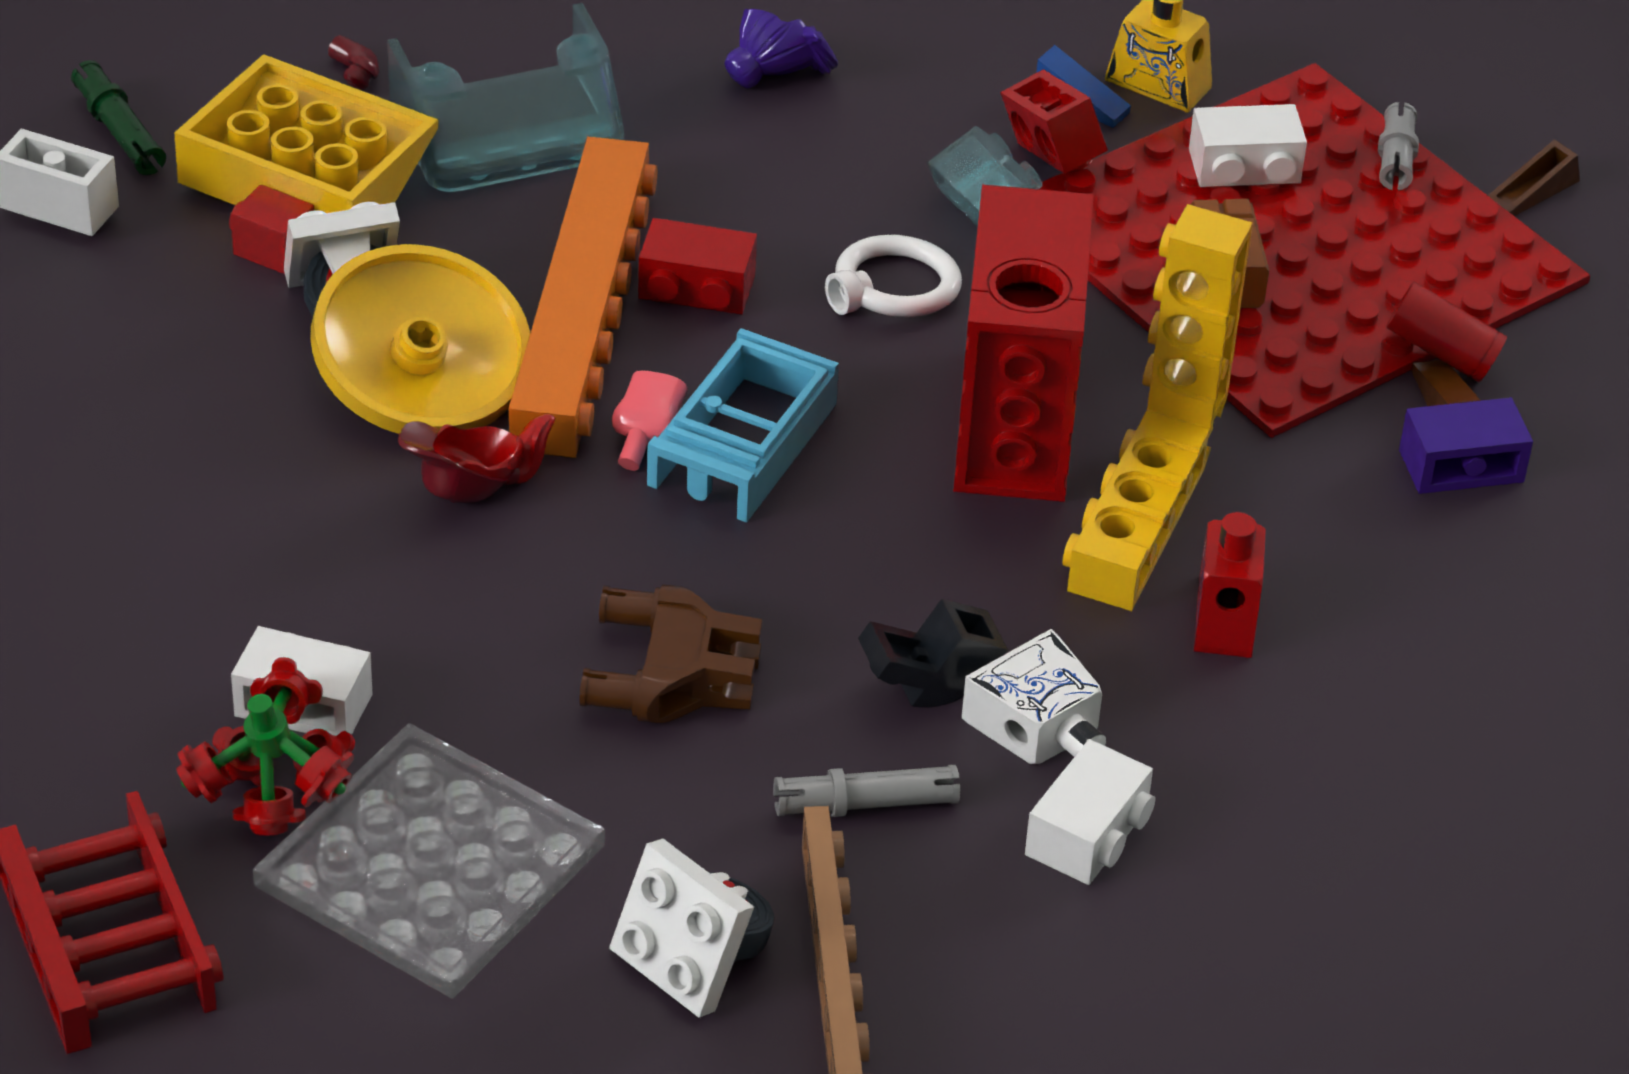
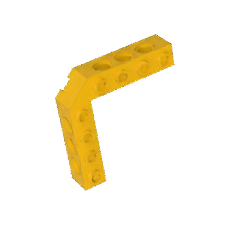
(1187, 390)

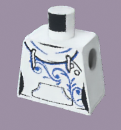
(1035, 700)

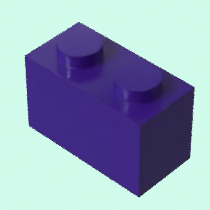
(1465, 445)

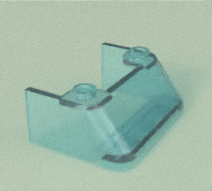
(515, 121)

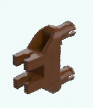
(691, 658)

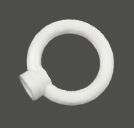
(852, 289)

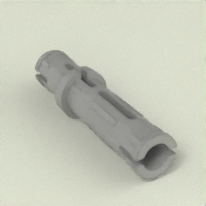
(866, 790)

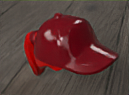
(476, 460)

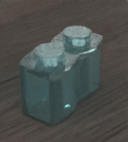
(977, 161)

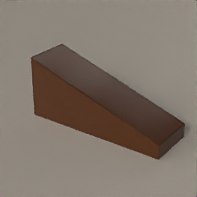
(1538, 179)
(1441, 384)

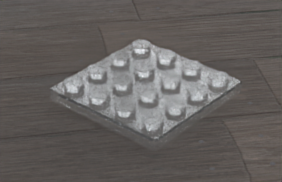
(430, 859)

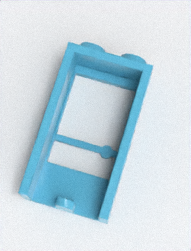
(722, 455)

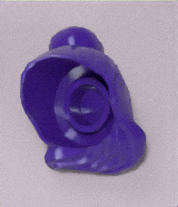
(776, 48)

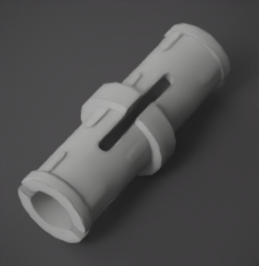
(1398, 146)

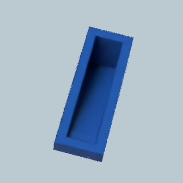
(1107, 104)

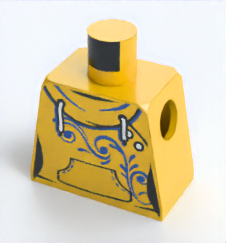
(1163, 54)

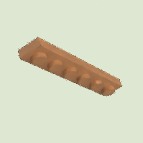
(833, 944)

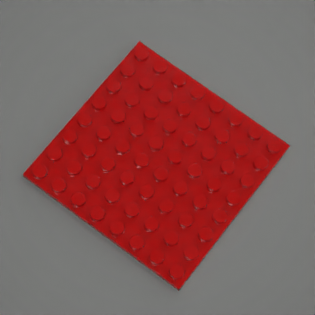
(1333, 248)

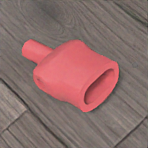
(645, 412)

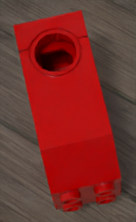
(1023, 342)

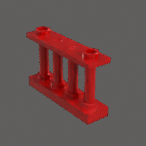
(58, 957)

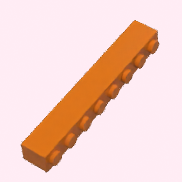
(583, 292)

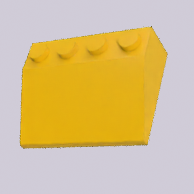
(300, 139)

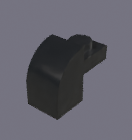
(937, 656)

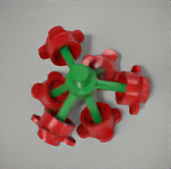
(250, 750)

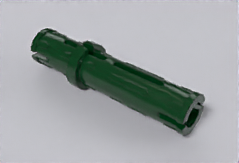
(110, 105)

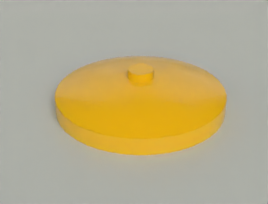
(419, 338)

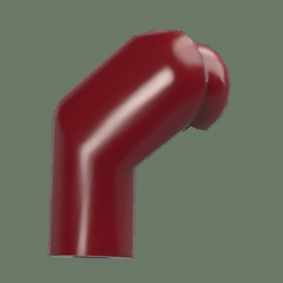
(360, 59)

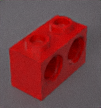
(1054, 121)

